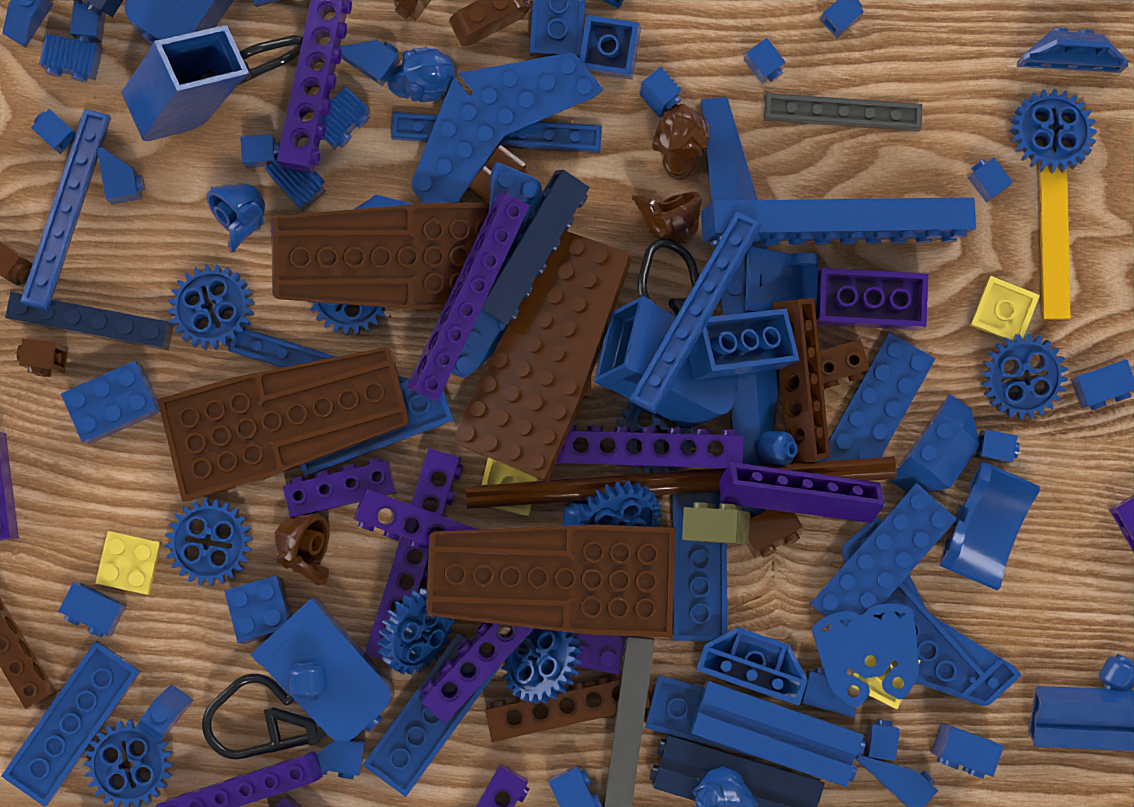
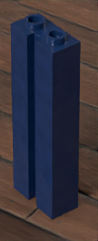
(687, 762)

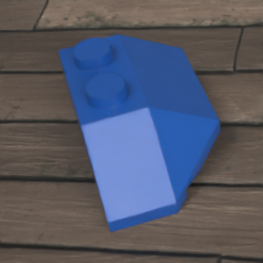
(1074, 51)
(940, 449)
(755, 664)

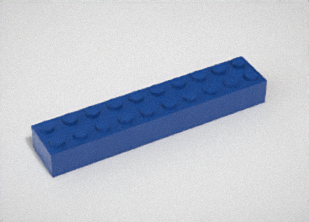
(845, 220)

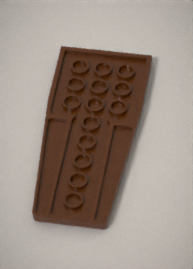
(374, 254)
(545, 359)
(279, 419)
(556, 578)

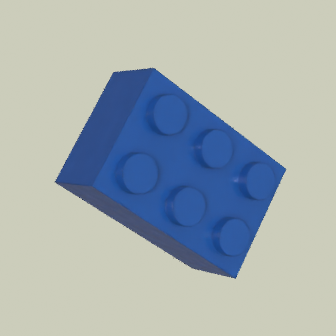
(111, 402)

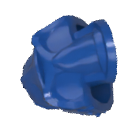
(423, 75)
(238, 210)
(723, 789)

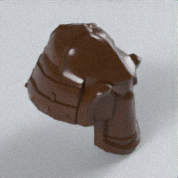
(679, 138)
(673, 217)
(303, 545)

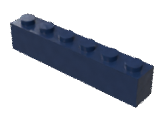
(533, 245)
(93, 322)

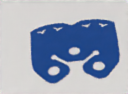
(864, 636)

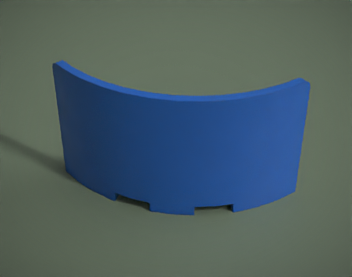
(988, 525)

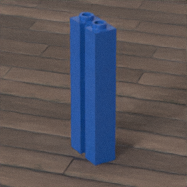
(1082, 718)
(777, 734)

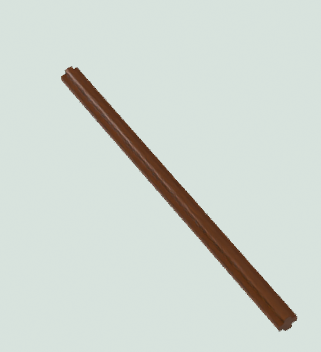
(659, 483)

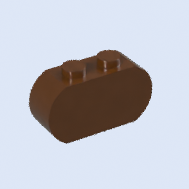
(486, 18)

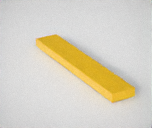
(1054, 245)

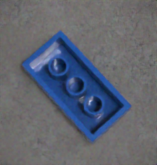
(744, 344)

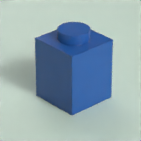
(841, 16)
(86, 24)
(765, 61)
(53, 130)
(259, 150)
(989, 179)
(998, 446)
(882, 740)

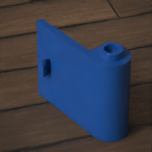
(779, 277)

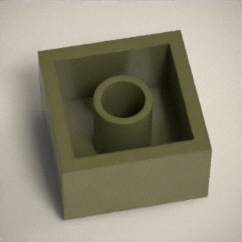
(715, 525)

